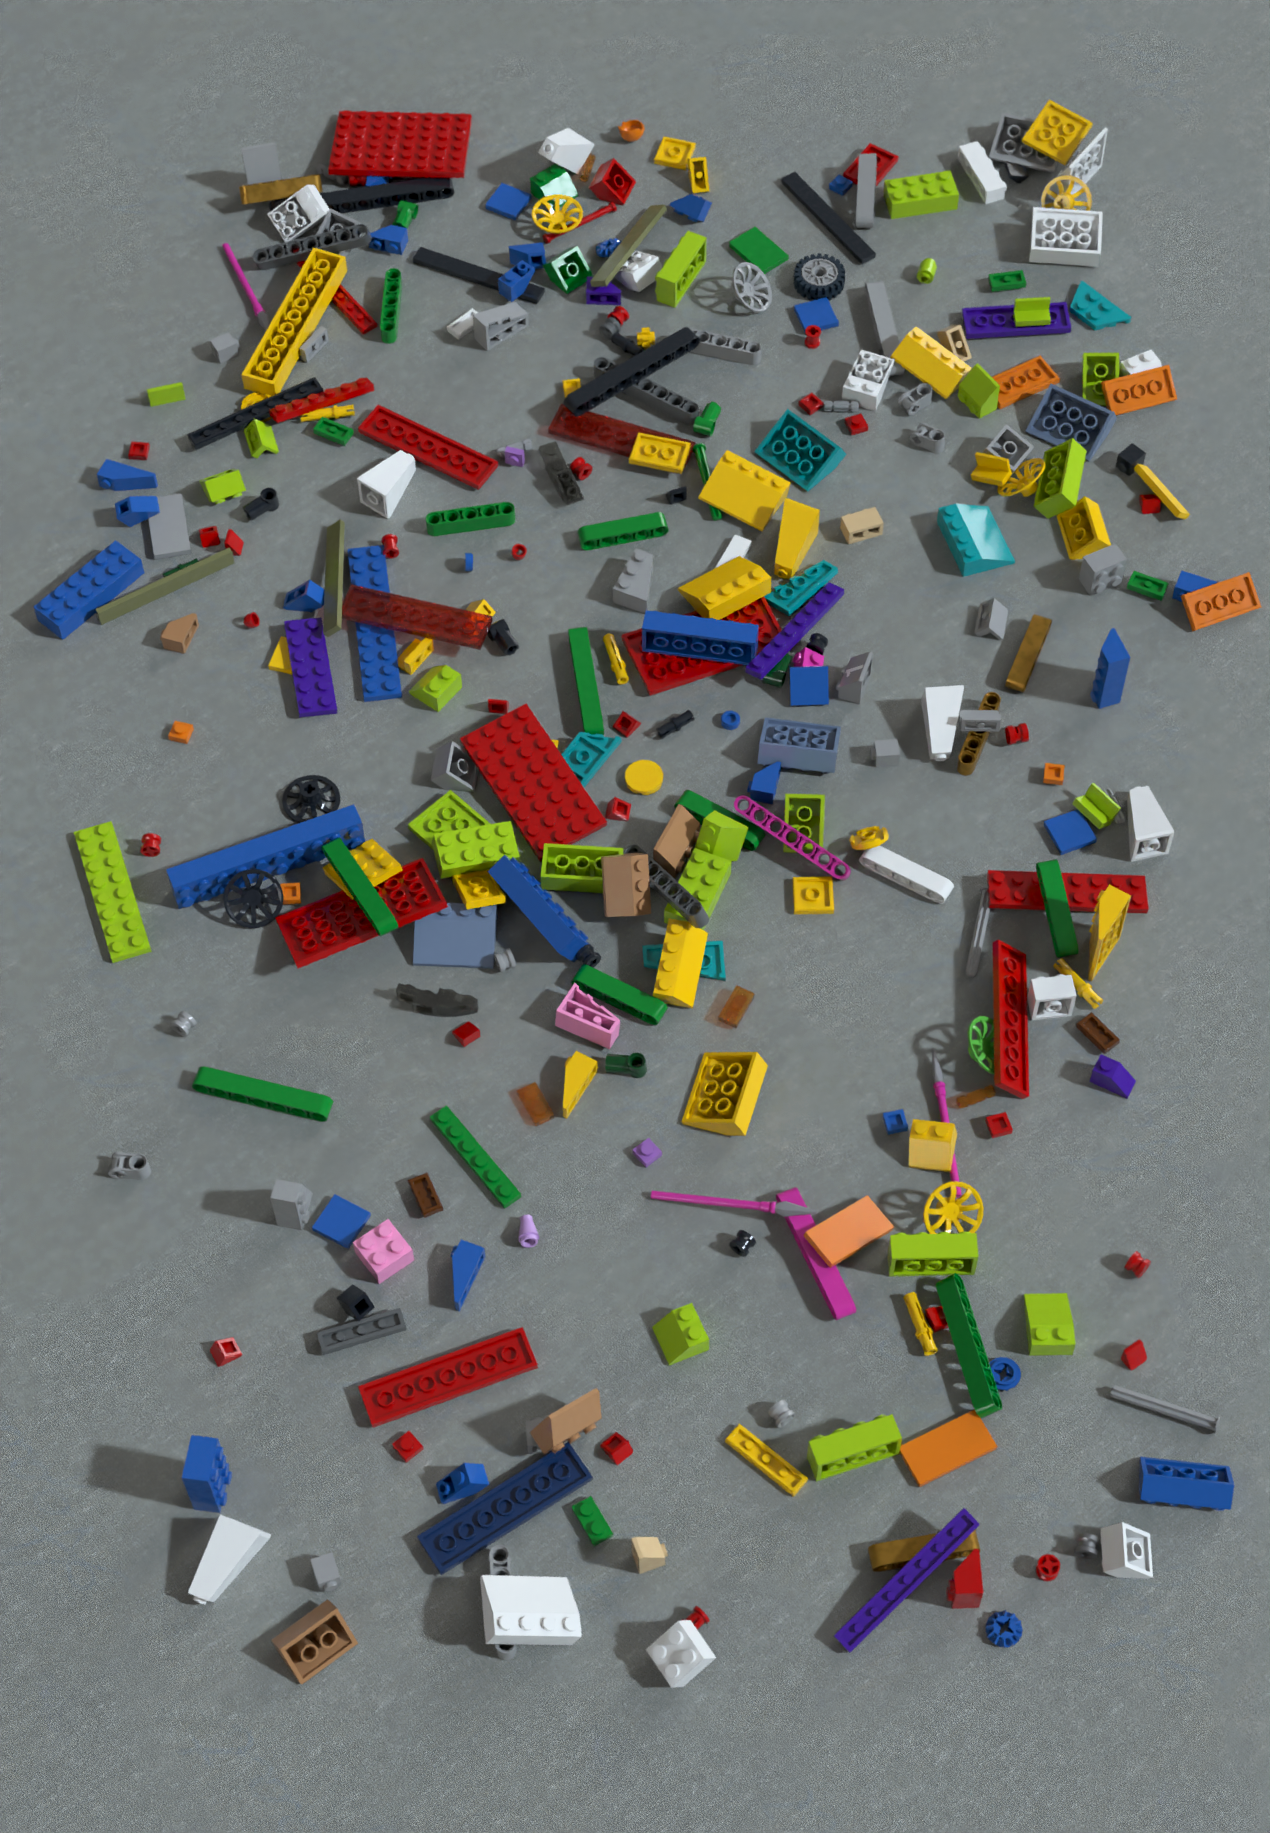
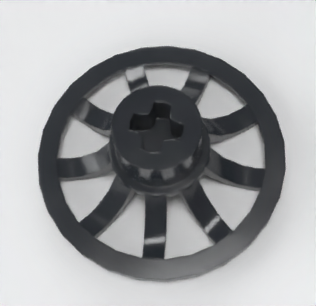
(310, 795)
(253, 898)

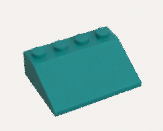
(800, 451)
(973, 538)

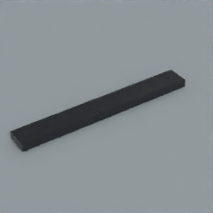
(828, 217)
(470, 272)
(259, 411)

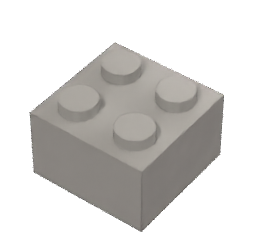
(1102, 569)

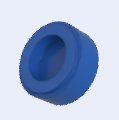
(468, 562)
(730, 720)

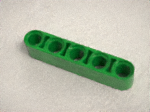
(391, 306)
(470, 519)
(622, 531)
(701, 807)
(1057, 908)
(619, 994)

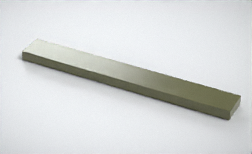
(628, 245)
(334, 578)
(165, 586)

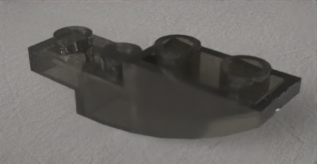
(560, 474)
(443, 1004)

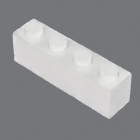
(982, 172)

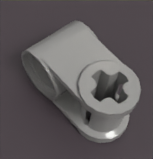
(916, 398)
(930, 438)
(126, 1164)

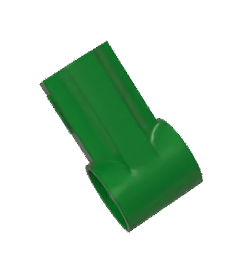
(405, 213)
(706, 422)

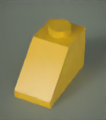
(698, 174)

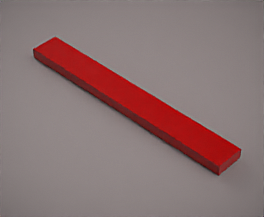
(350, 308)

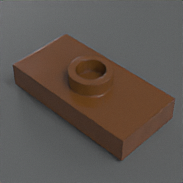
(1098, 1033)
(425, 1195)

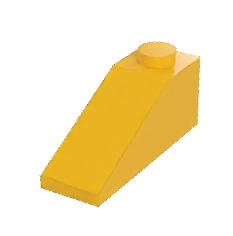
(578, 1075)

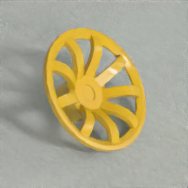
(1066, 200)
(557, 218)
(1027, 483)
(951, 1209)

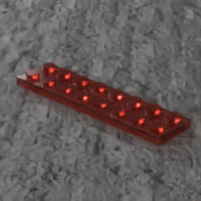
(603, 432)
(416, 617)

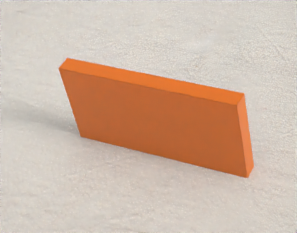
(1024, 381)
(1139, 390)
(1221, 601)
(848, 1231)
(947, 1448)

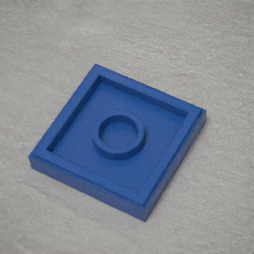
(508, 201)
(816, 313)
(809, 685)
(1070, 831)
(341, 1221)

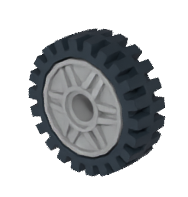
(819, 277)

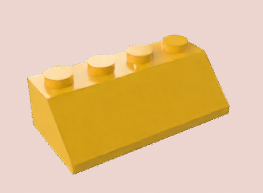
(930, 362)
(680, 964)

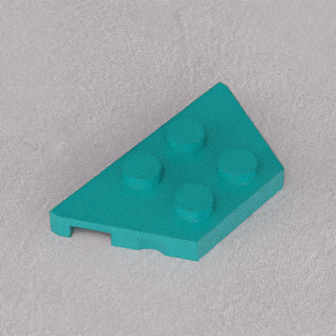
(1096, 309)
(588, 754)

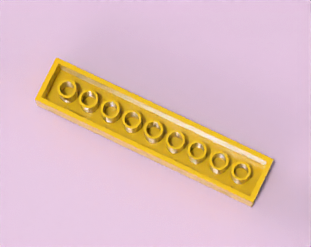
(294, 322)

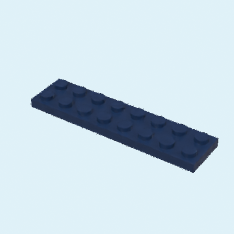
(504, 1508)

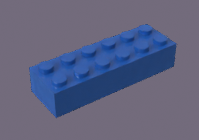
(89, 589)
(699, 637)
(539, 907)

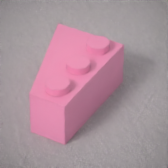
(587, 1019)

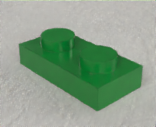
(1007, 280)
(333, 431)
(1147, 585)
(592, 1521)

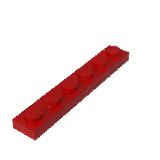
(321, 400)

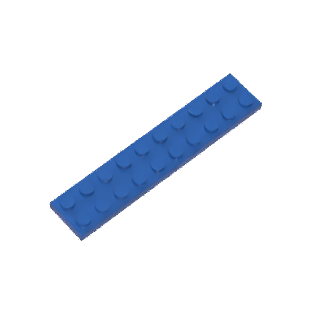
(375, 644)

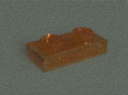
(736, 1006)
(535, 1104)

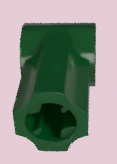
(778, 673)
(624, 1064)

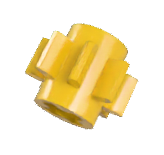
(645, 338)

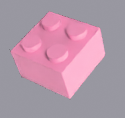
(383, 1251)

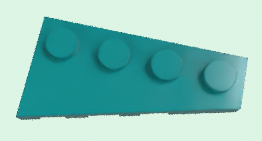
(801, 588)
(712, 964)

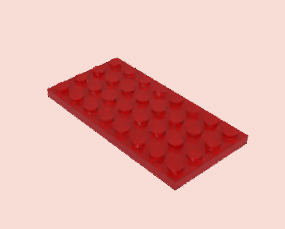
(667, 672)
(533, 780)
(339, 922)

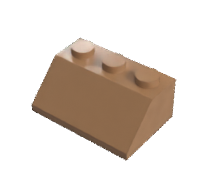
(677, 841)
(626, 885)
(568, 1423)
(314, 1641)

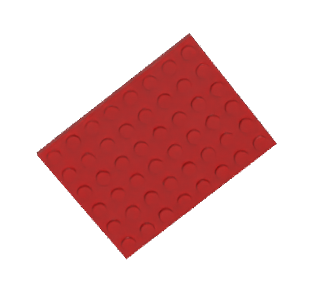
(400, 144)

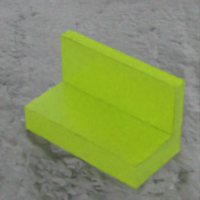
(1032, 311)
(166, 394)
(260, 438)
(1097, 806)

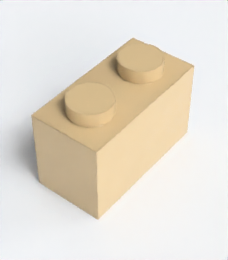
(861, 525)

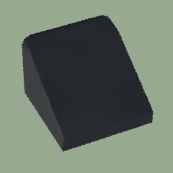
(1016, 172)
(677, 495)

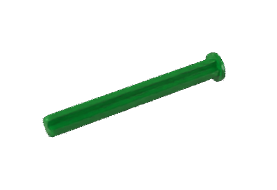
(699, 450)

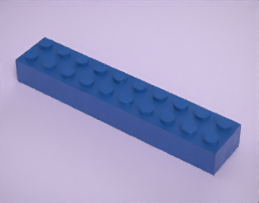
(272, 853)

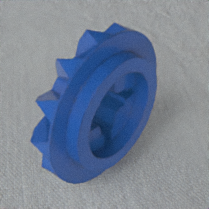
(607, 247)
(1012, 1371)
(1007, 1638)

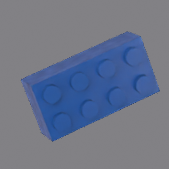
(206, 1474)

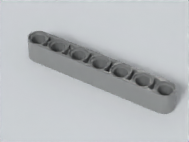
(883, 322)

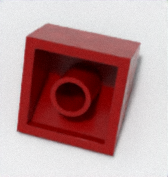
(612, 183)
(966, 1585)

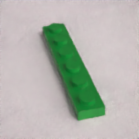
(475, 1157)

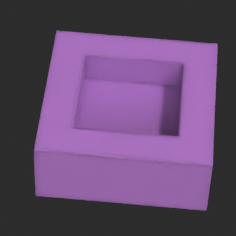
(514, 456)
(647, 1152)

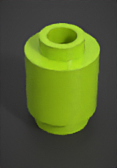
(926, 271)

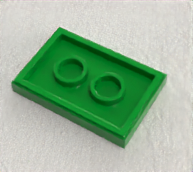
(758, 250)

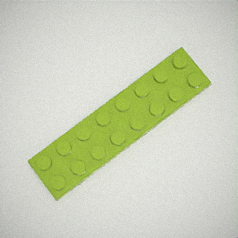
(112, 892)

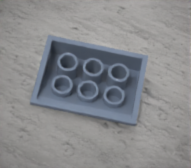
(1069, 416)
(799, 745)
(456, 937)

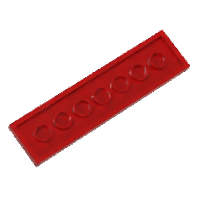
(428, 447)
(1023, 890)
(1010, 1019)
(447, 1377)

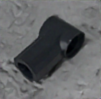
(265, 502)
(501, 635)

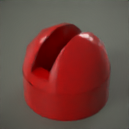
(515, 550)
(251, 620)

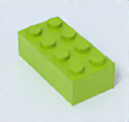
(920, 194)
(681, 269)
(1060, 479)
(473, 848)
(574, 867)
(704, 880)
(932, 1254)
(854, 1447)

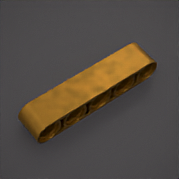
(277, 189)
(1028, 653)
(969, 757)
(897, 1553)

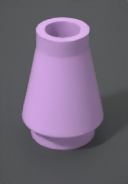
(527, 1233)

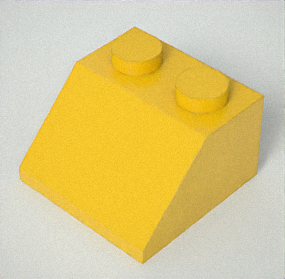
(932, 1145)

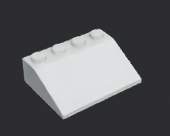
(1084, 164)
(1066, 236)
(529, 1610)

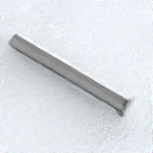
(979, 933)
(1165, 1408)

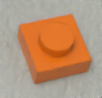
(181, 732)
(1053, 774)
(291, 893)

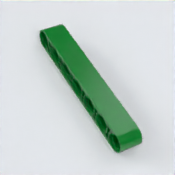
(585, 681)
(360, 887)
(262, 1094)
(969, 1346)

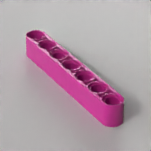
(785, 831)
(827, 1279)

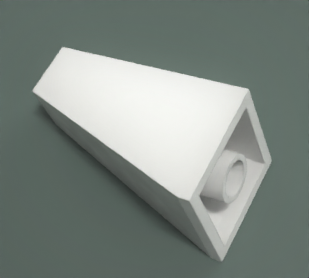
(567, 149)
(386, 483)
(940, 716)
(1147, 825)
(225, 1556)

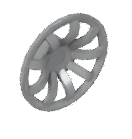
(746, 289)

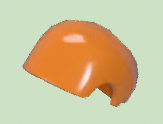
(631, 130)

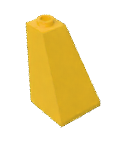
(796, 536)

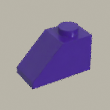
(602, 295)
(1112, 1076)

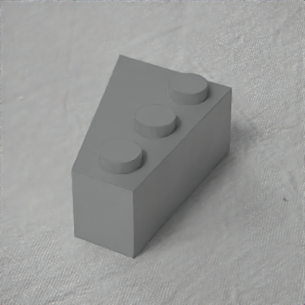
(499, 324)
(634, 582)
(290, 1204)

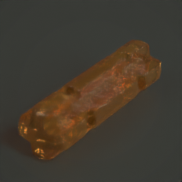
(587, 168)
(975, 1096)

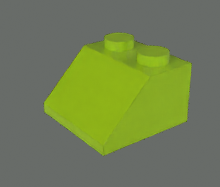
(979, 392)
(223, 485)
(437, 686)
(721, 836)
(681, 1334)

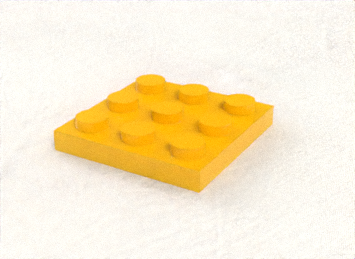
(1057, 132)
(374, 862)

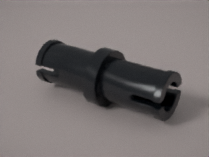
(626, 344)
(675, 724)

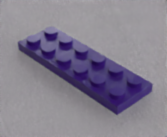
(999, 322)
(310, 667)

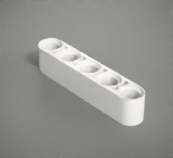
(907, 873)

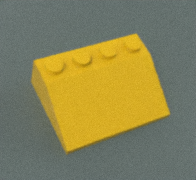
(745, 490)
(727, 588)
(1106, 926)
(725, 1092)

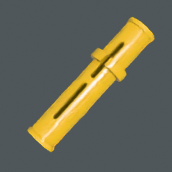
(333, 412)
(617, 664)
(1084, 989)
(923, 1331)

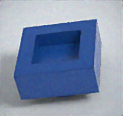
(840, 185)
(895, 1121)

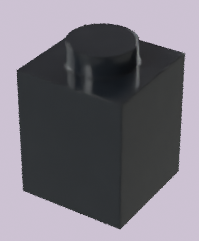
(1130, 458)
(355, 1302)

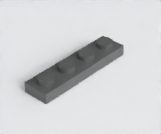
(361, 1331)

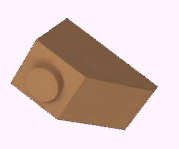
(179, 633)

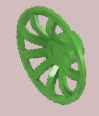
(982, 1047)

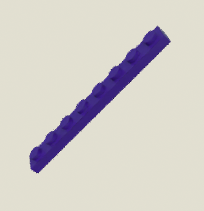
(794, 631)
(906, 1580)

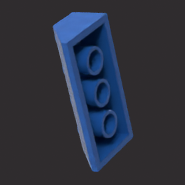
(1110, 671)
(1185, 1483)

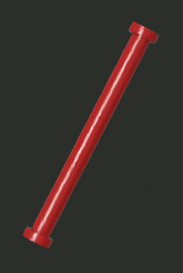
(610, 208)

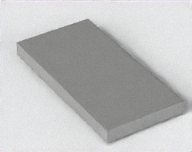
(169, 528)

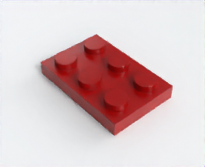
(885, 162)

